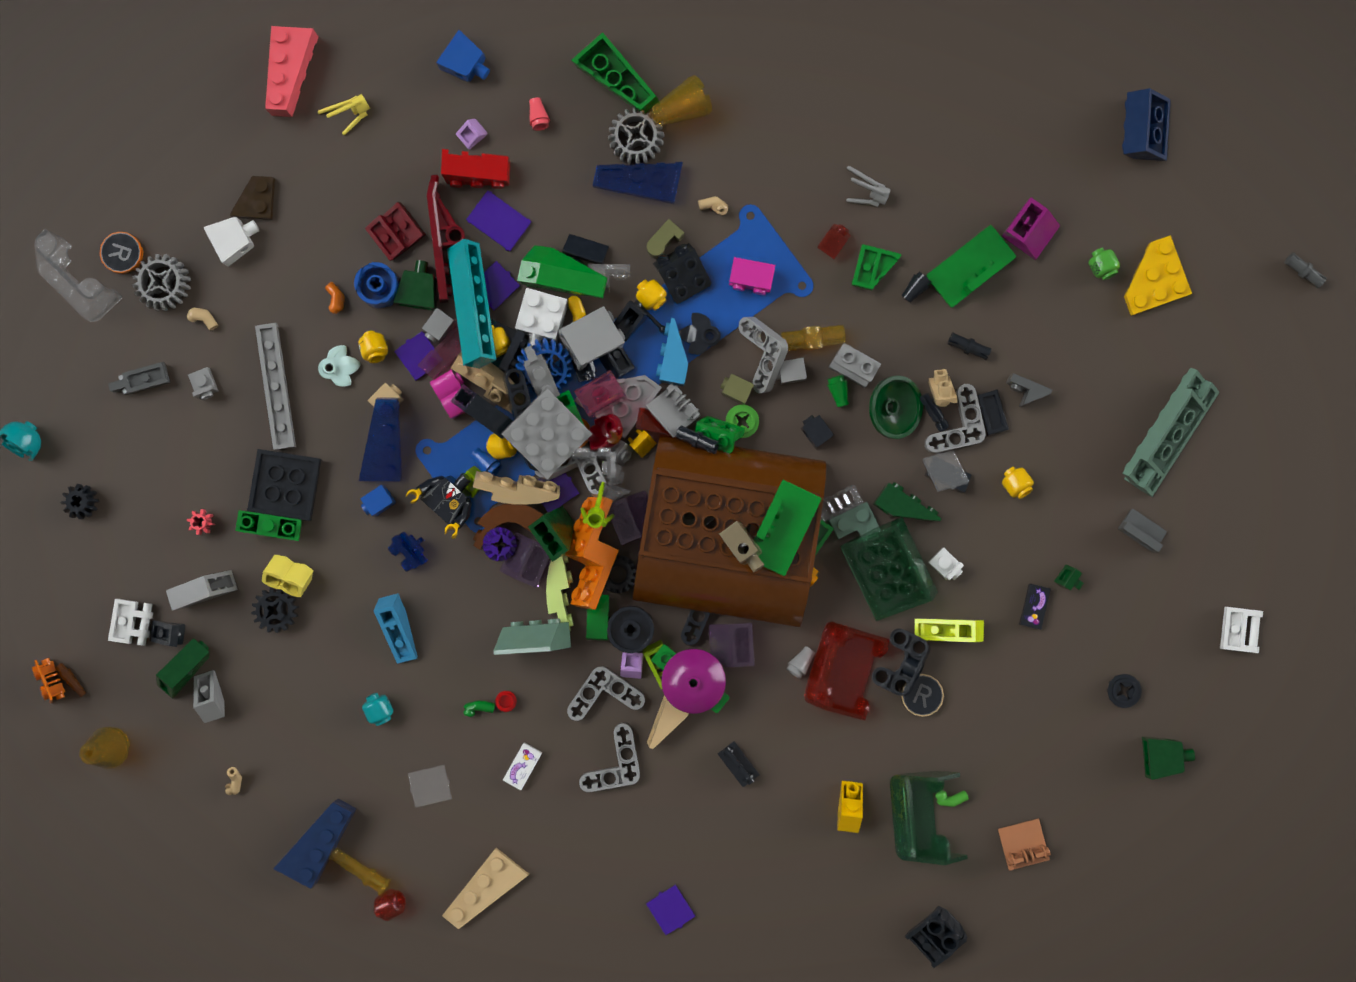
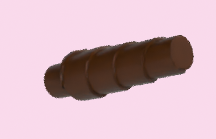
(69, 678)

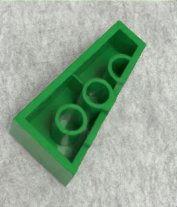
(611, 70)

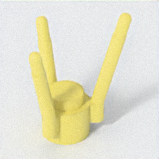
(356, 104)

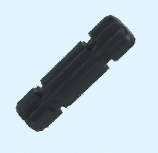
(934, 412)

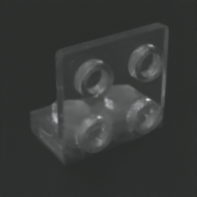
(608, 466)

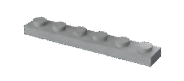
(275, 386)

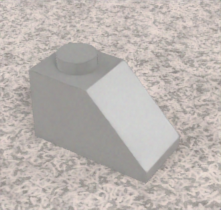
(208, 697)

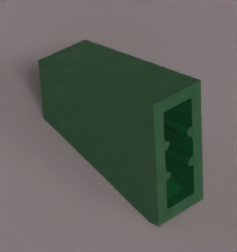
(554, 532)
(182, 667)

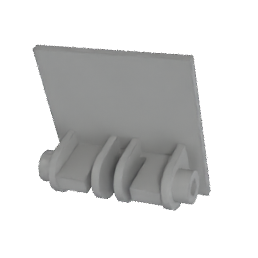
(673, 409)

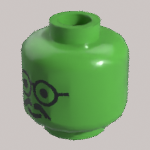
(1104, 263)

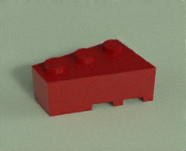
(475, 170)

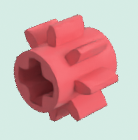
(194, 521)

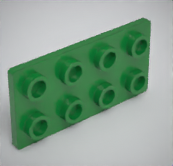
(971, 266)
(785, 526)

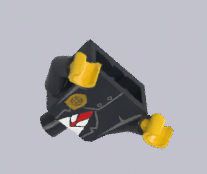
(447, 499)

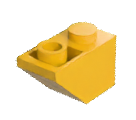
(850, 807)

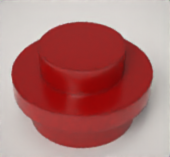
(506, 701)

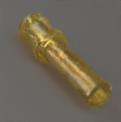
(368, 876)

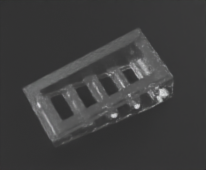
(856, 495)

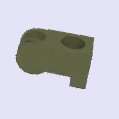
(662, 238)

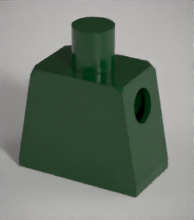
(417, 288)
(1164, 757)

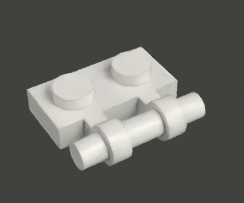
(124, 619)

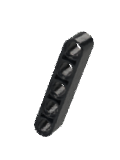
(512, 390)

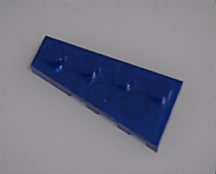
(641, 180)
(383, 445)

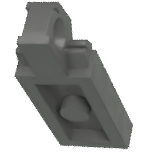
(141, 379)

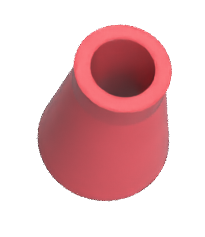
(538, 116)

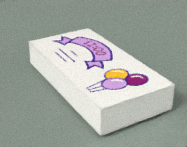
(522, 766)

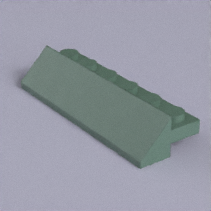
(1170, 432)

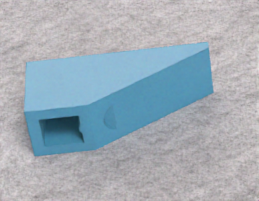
(674, 362)

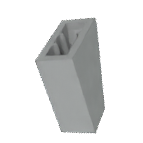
(201, 589)

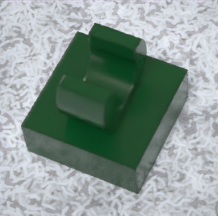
(1069, 578)

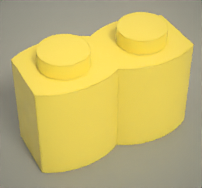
(287, 575)

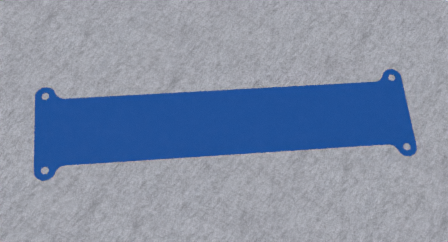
(720, 303)

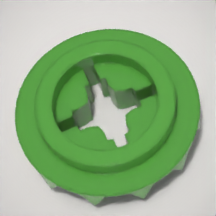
(744, 410)

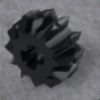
(87, 501)

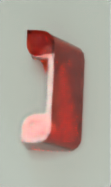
(843, 670)

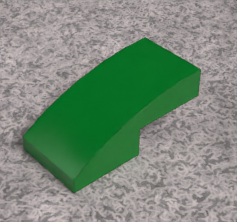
(598, 620)

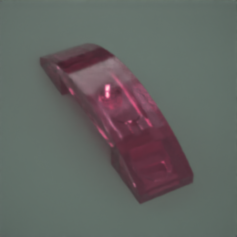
(443, 355)

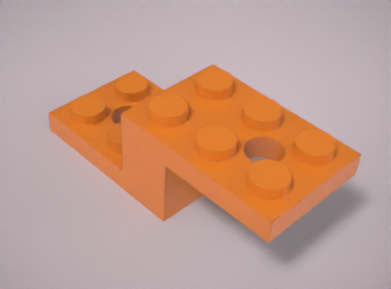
(594, 554)

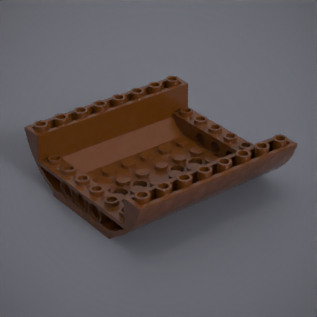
(692, 563)

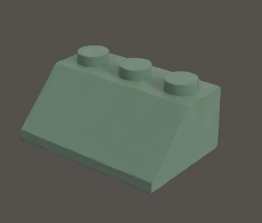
(533, 637)

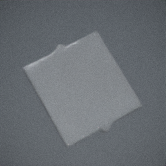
(945, 471)
(429, 786)

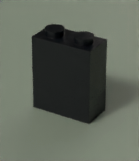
(481, 410)

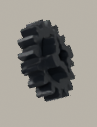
(269, 617)

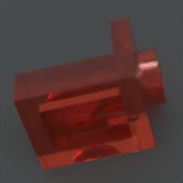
(834, 240)

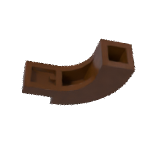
(504, 514)

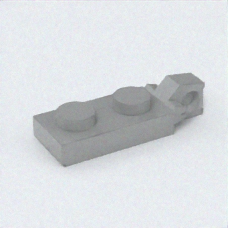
(539, 373)

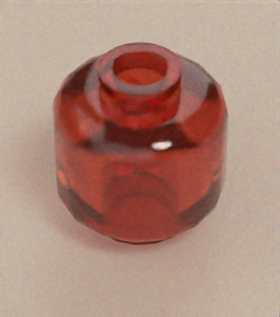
(389, 904)

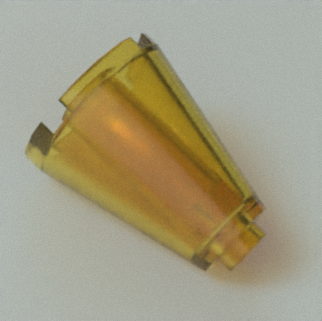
(683, 103)
(105, 748)

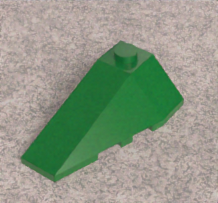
(555, 271)

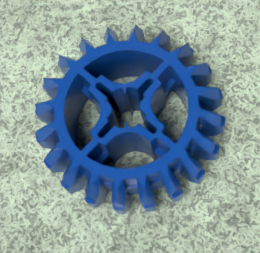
(547, 351)

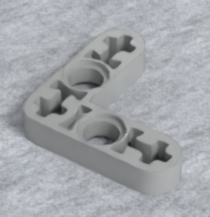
(769, 348)
(968, 425)
(582, 464)
(606, 685)
(618, 771)

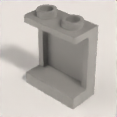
(591, 337)
(854, 365)

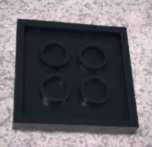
(284, 484)

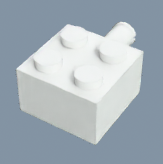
(541, 315)

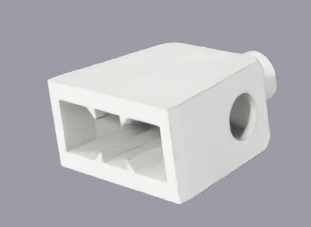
(231, 238)

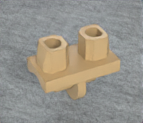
(942, 388)

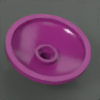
(693, 665)

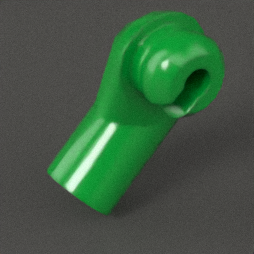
(478, 705)

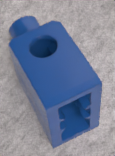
(463, 59)

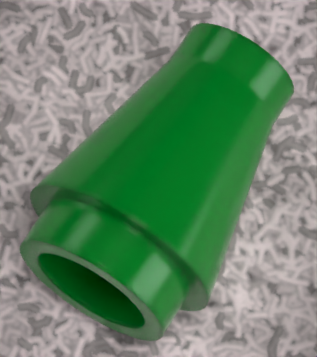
(838, 388)

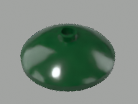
(903, 408)

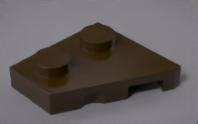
(256, 199)

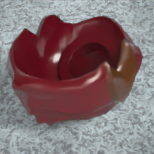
(605, 432)

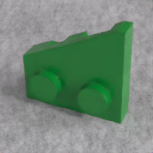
(872, 266)

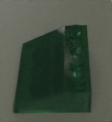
(889, 569)

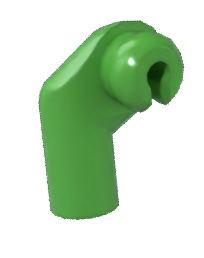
(951, 801)

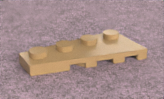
(487, 885)

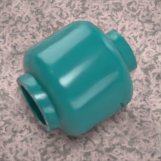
(377, 709)

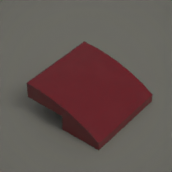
(395, 231)

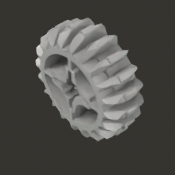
(644, 120)
(148, 292)

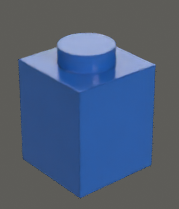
(377, 501)

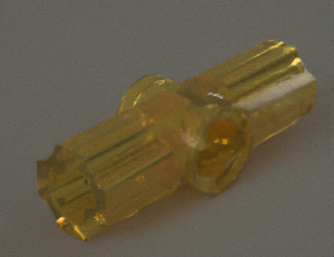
(814, 337)

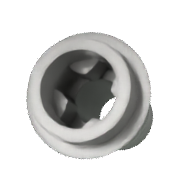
(799, 664)

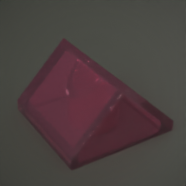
(600, 394)

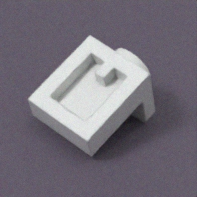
(946, 565)

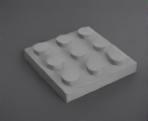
(546, 433)

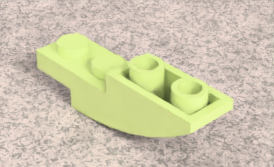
(558, 579)

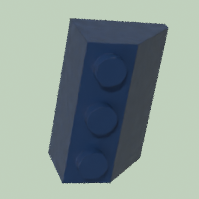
(1146, 125)

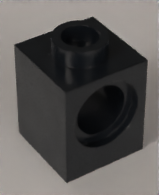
(816, 430)

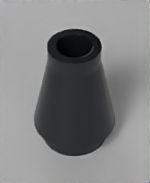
(918, 284)

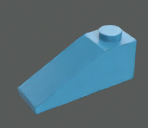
(396, 627)

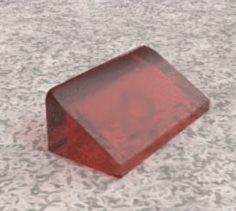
(648, 422)

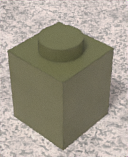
(736, 388)

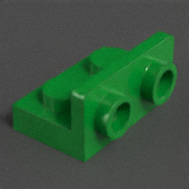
(720, 431)

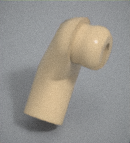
(236, 778)

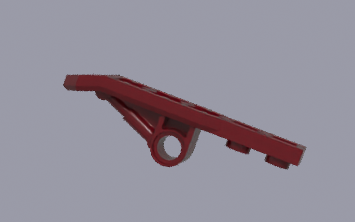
(442, 227)

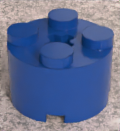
(371, 275)

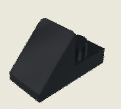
(167, 633)

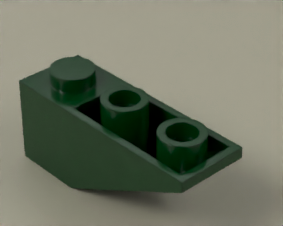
(898, 504)

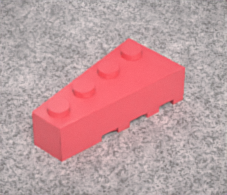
(288, 60)

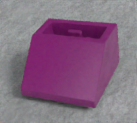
(1031, 228)

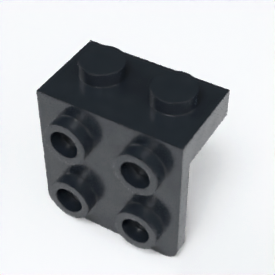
(682, 272)
(518, 342)

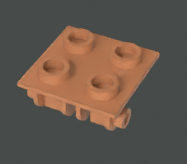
(1024, 844)

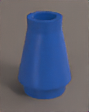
(486, 461)

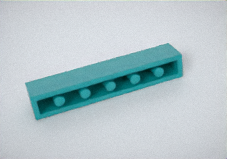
(471, 304)

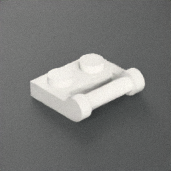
(1235, 627)

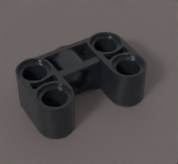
(910, 667)

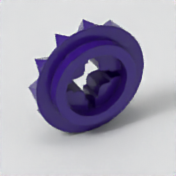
(494, 536)

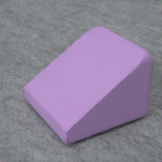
(471, 133)
(631, 665)

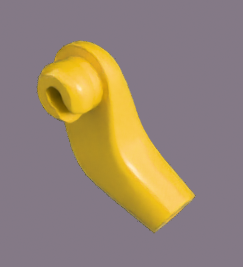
(576, 307)

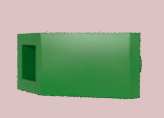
(268, 525)

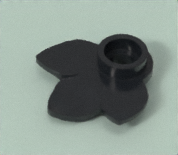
(696, 334)

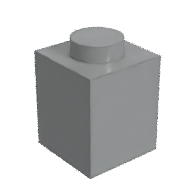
(438, 326)
(792, 371)

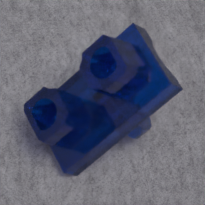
(410, 549)

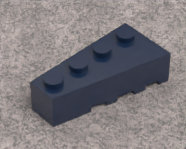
(312, 851)

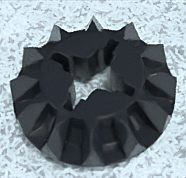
(1133, 693)

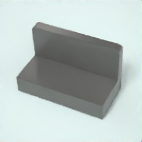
(1143, 531)

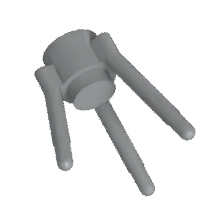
(878, 191)

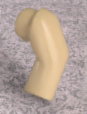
(715, 204)
(202, 315)

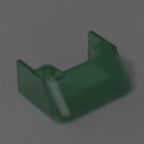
(915, 818)

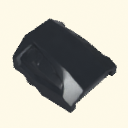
(937, 936)

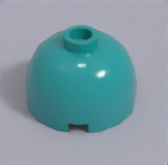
(21, 439)

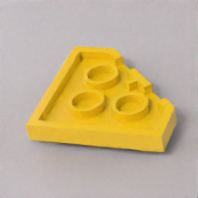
(1157, 278)

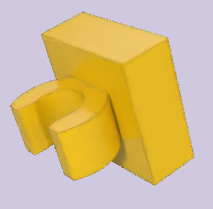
(642, 443)

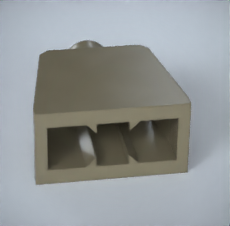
(737, 538)

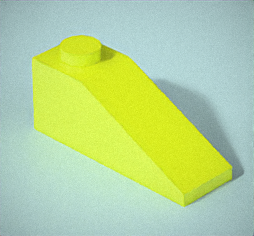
(950, 630)

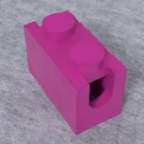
(752, 276)

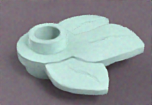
(342, 366)

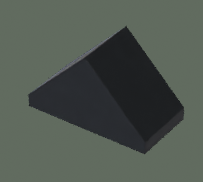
(630, 319)

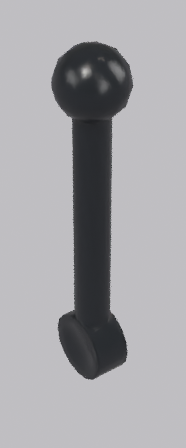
(661, 327)

